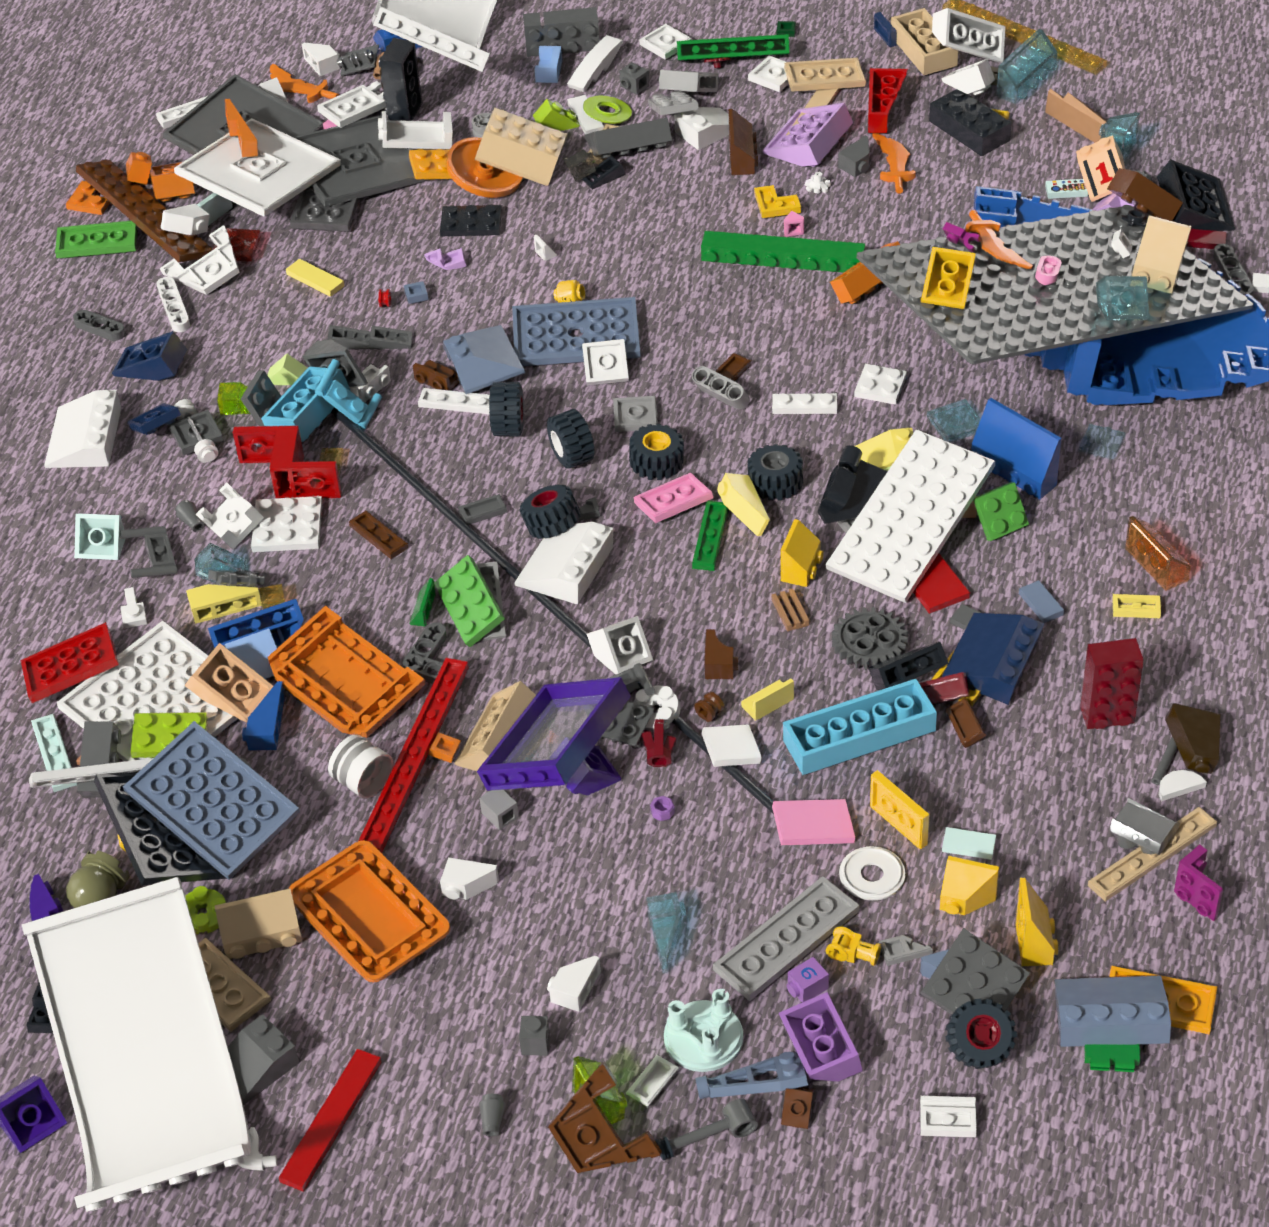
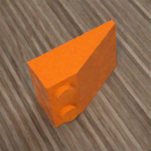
(168, 184)

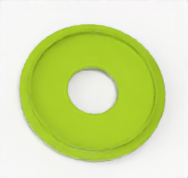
(621, 114)

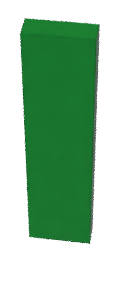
(710, 536)

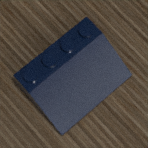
(995, 653)

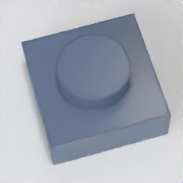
(415, 292)

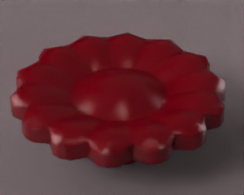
(717, 61)

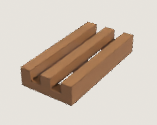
(785, 598)

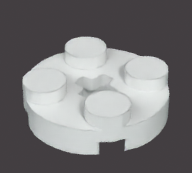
(663, 697)

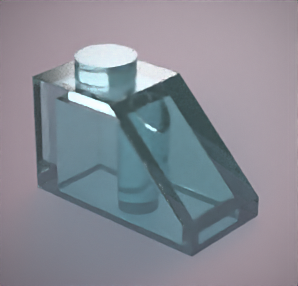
(217, 558)

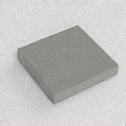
(634, 412)

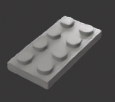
(673, 103)

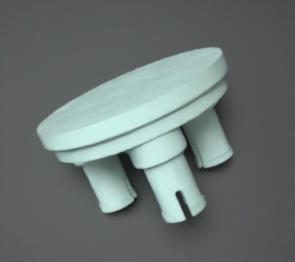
(703, 1033)

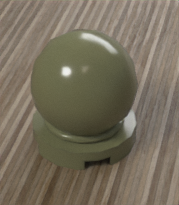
(96, 879)

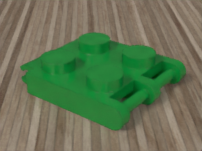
(1122, 1056)

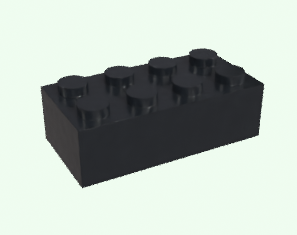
(400, 80)
(970, 122)

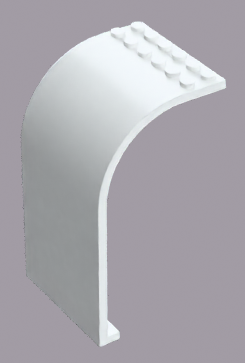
(442, 26)
(139, 1042)

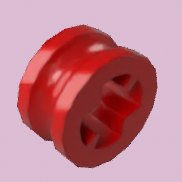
(384, 297)

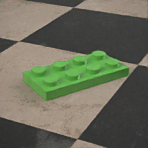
(96, 239)
(469, 601)

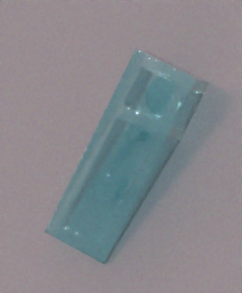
(666, 924)

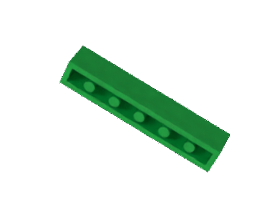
(733, 47)

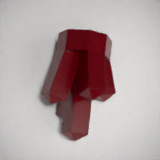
(657, 751)

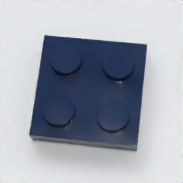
(153, 418)

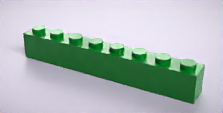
(779, 251)

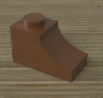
(719, 658)

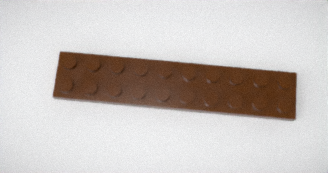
(141, 209)

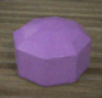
(662, 808)

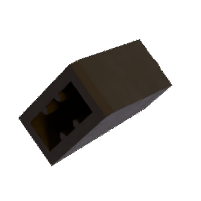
(1195, 736)

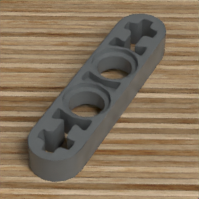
(1232, 272)

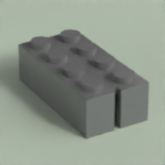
(571, 29)

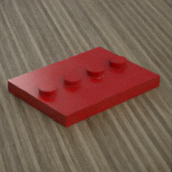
(69, 662)

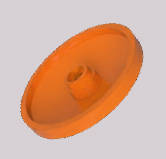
(477, 176)

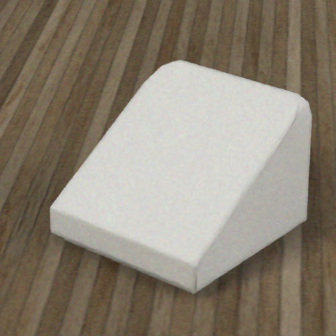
(543, 249)

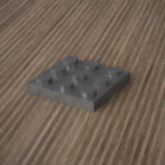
(312, 214)

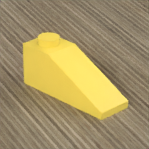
(742, 499)
(221, 600)

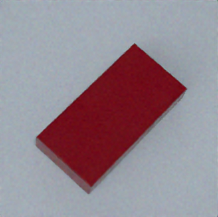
(1205, 238)
(946, 688)

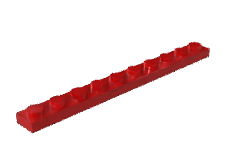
(414, 753)

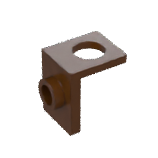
(797, 1107)

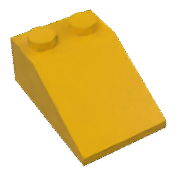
(948, 278)
(1034, 928)

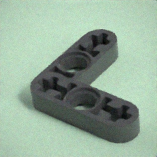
(425, 660)

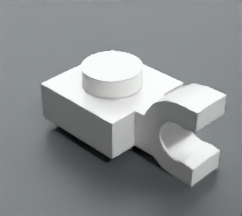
(133, 613)

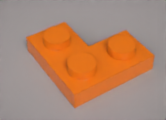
(86, 200)

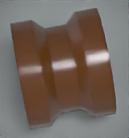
(709, 706)

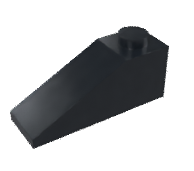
(908, 666)

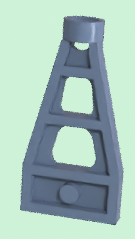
(789, 1075)

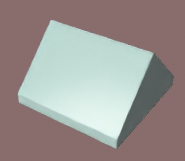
(215, 206)
(98, 536)

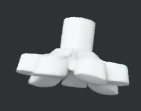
(817, 183)

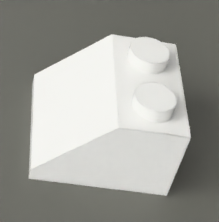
(620, 645)

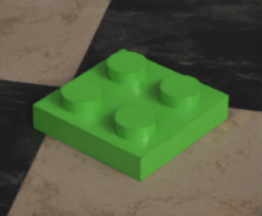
(1000, 511)

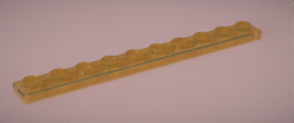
(1021, 33)

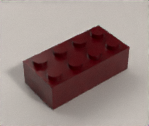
(1111, 683)

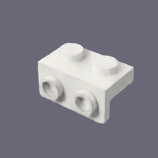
(376, 380)

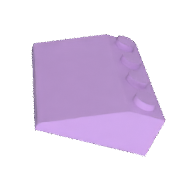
(812, 136)

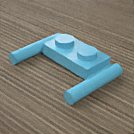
(344, 399)

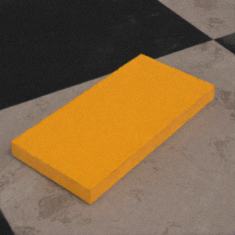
(1188, 1001)

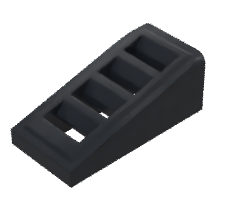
(608, 170)

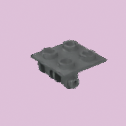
(358, 60)
(629, 724)

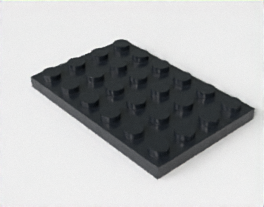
(149, 844)

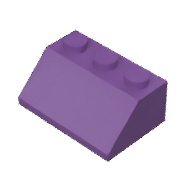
(821, 1039)

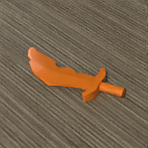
(299, 86)
(897, 160)
(991, 242)

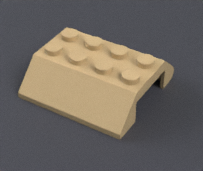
(521, 146)

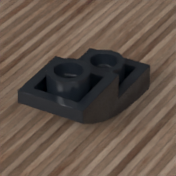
(39, 1018)

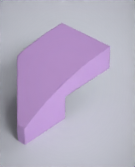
(448, 261)

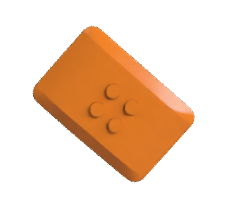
(368, 911)

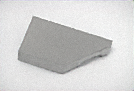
(902, 949)

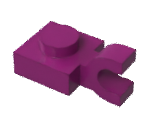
(956, 234)

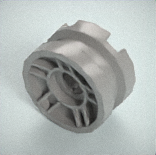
(479, 124)

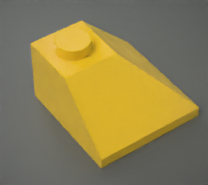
(968, 886)

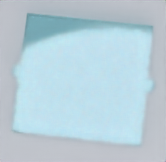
(1101, 441)

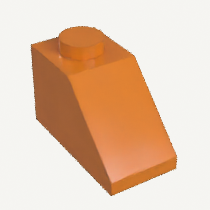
(138, 167)

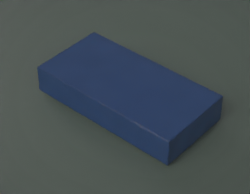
(885, 29)

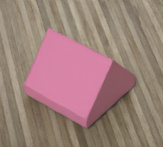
(793, 224)

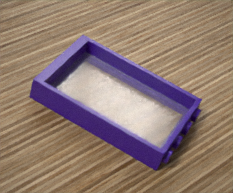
(554, 734)

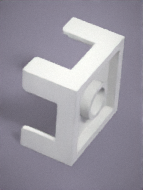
(232, 519)

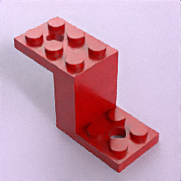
(285, 454)

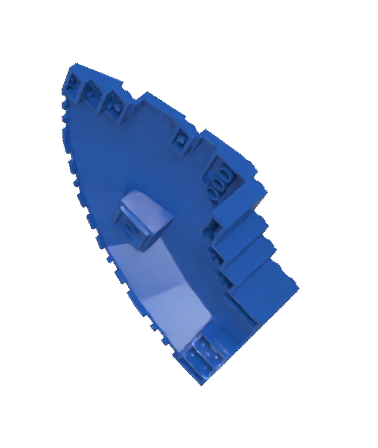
(1163, 361)

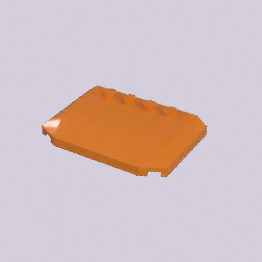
(342, 675)

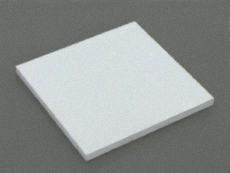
(262, 181)

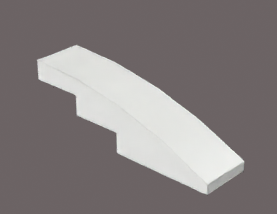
(595, 61)

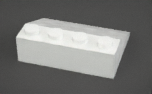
(85, 431)
(568, 562)

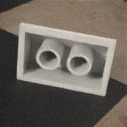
(972, 78)

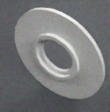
(855, 884)

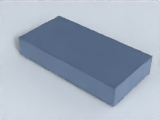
(1041, 601)

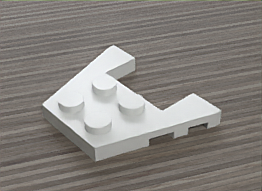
(211, 269)

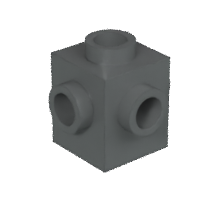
(634, 78)

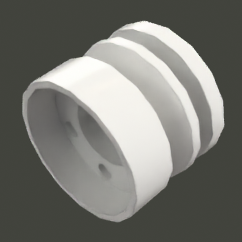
(360, 766)

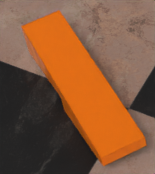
(239, 128)

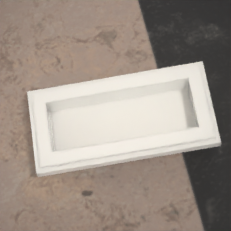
(652, 1080)

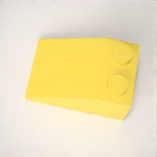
(885, 448)

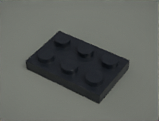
(470, 220)

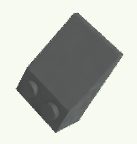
(324, 351)
(260, 1057)

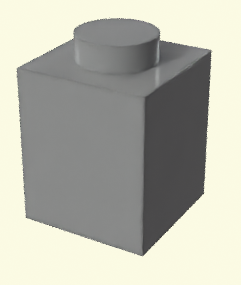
(499, 808)

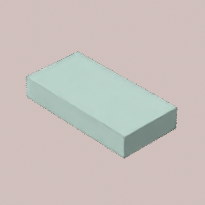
(969, 843)

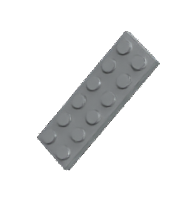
(785, 938)

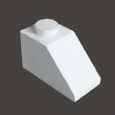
(321, 57)
(185, 220)
(467, 878)
(574, 983)

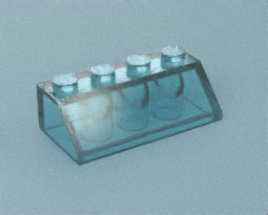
(1026, 67)

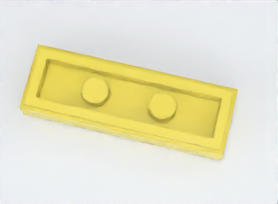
(315, 277)

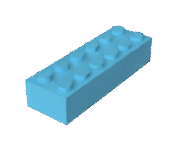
(859, 726)

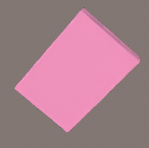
(673, 497)
(813, 822)

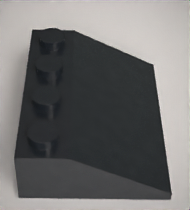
(1202, 197)

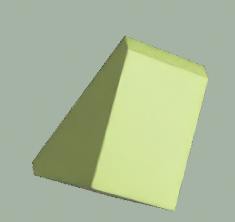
(286, 371)

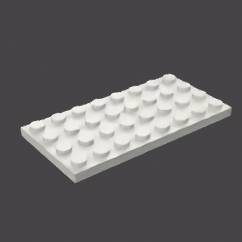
(910, 515)

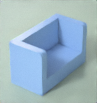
(549, 64)

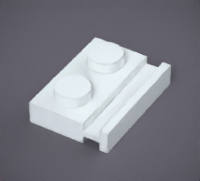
(948, 1116)

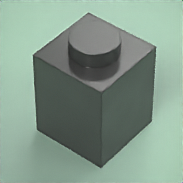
(534, 1035)

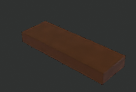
(378, 534)

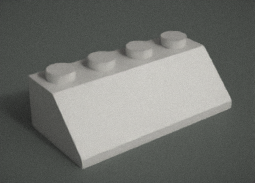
(969, 34)

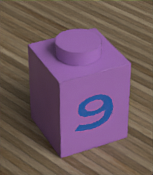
(807, 980)

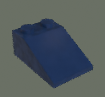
(152, 358)

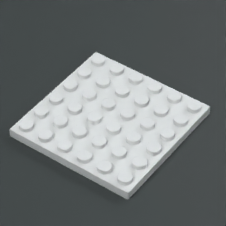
(146, 681)

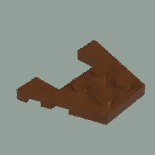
(587, 1133)

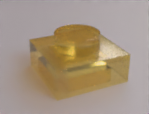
(271, 595)

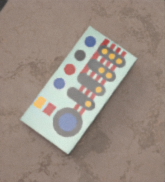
(1066, 188)

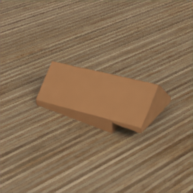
(1075, 114)

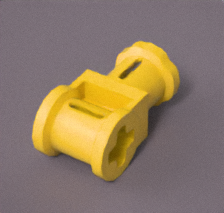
(852, 947)

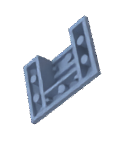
(482, 358)

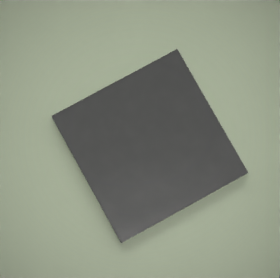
(208, 119)
(364, 165)

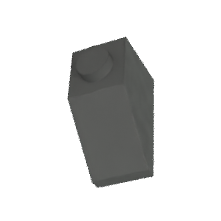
(855, 157)

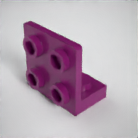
(1196, 887)

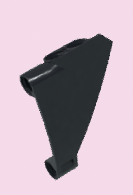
(849, 487)

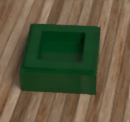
(786, 27)

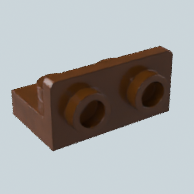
(436, 375)

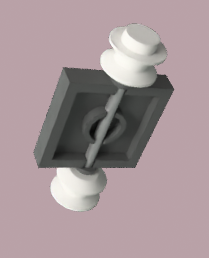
(196, 432)

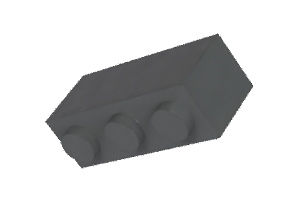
(98, 748)

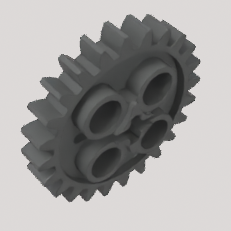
(869, 637)

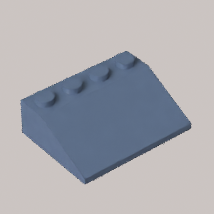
(1112, 1011)

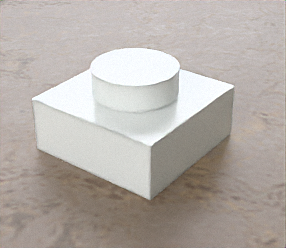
(1121, 244)

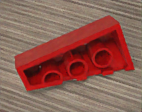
(883, 91)

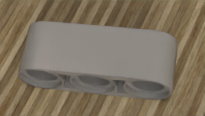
(715, 381)

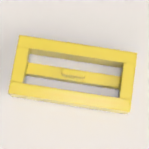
(1136, 609)

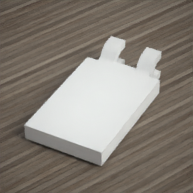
(353, 105)

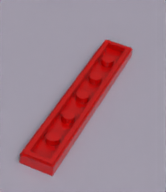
(330, 1120)

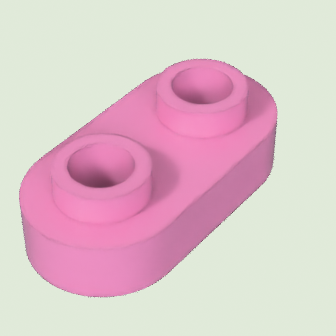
(1048, 270)

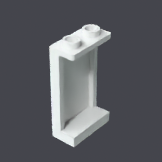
(416, 133)

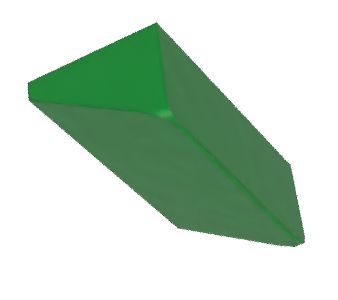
(423, 604)

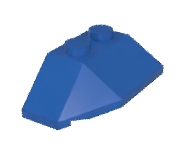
(281, 620)

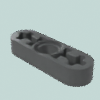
(88, 320)

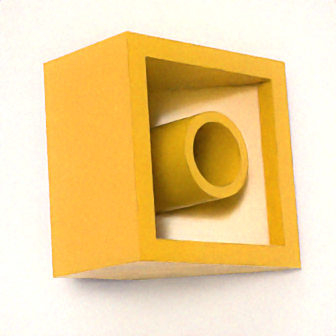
(800, 555)

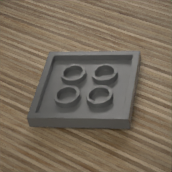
(973, 972)

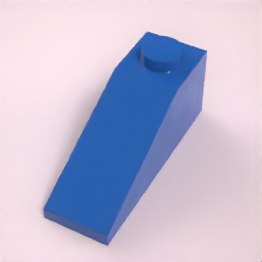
(265, 721)

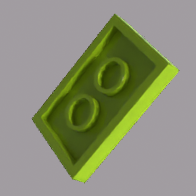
(157, 730)

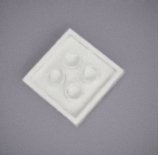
(287, 524)

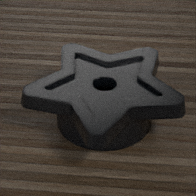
(1135, 217)

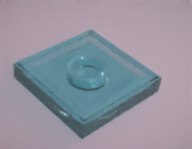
(954, 420)

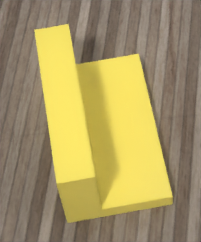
(769, 699)

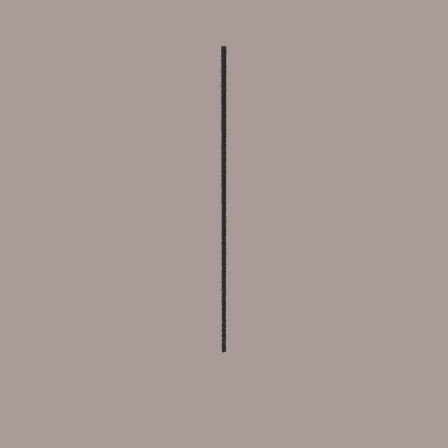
(543, 599)

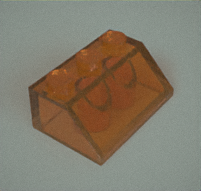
(1156, 554)

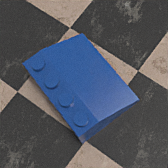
(1019, 447)

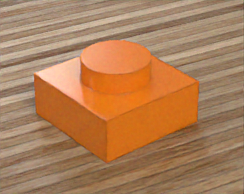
(444, 747)

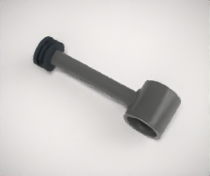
(737, 1119)

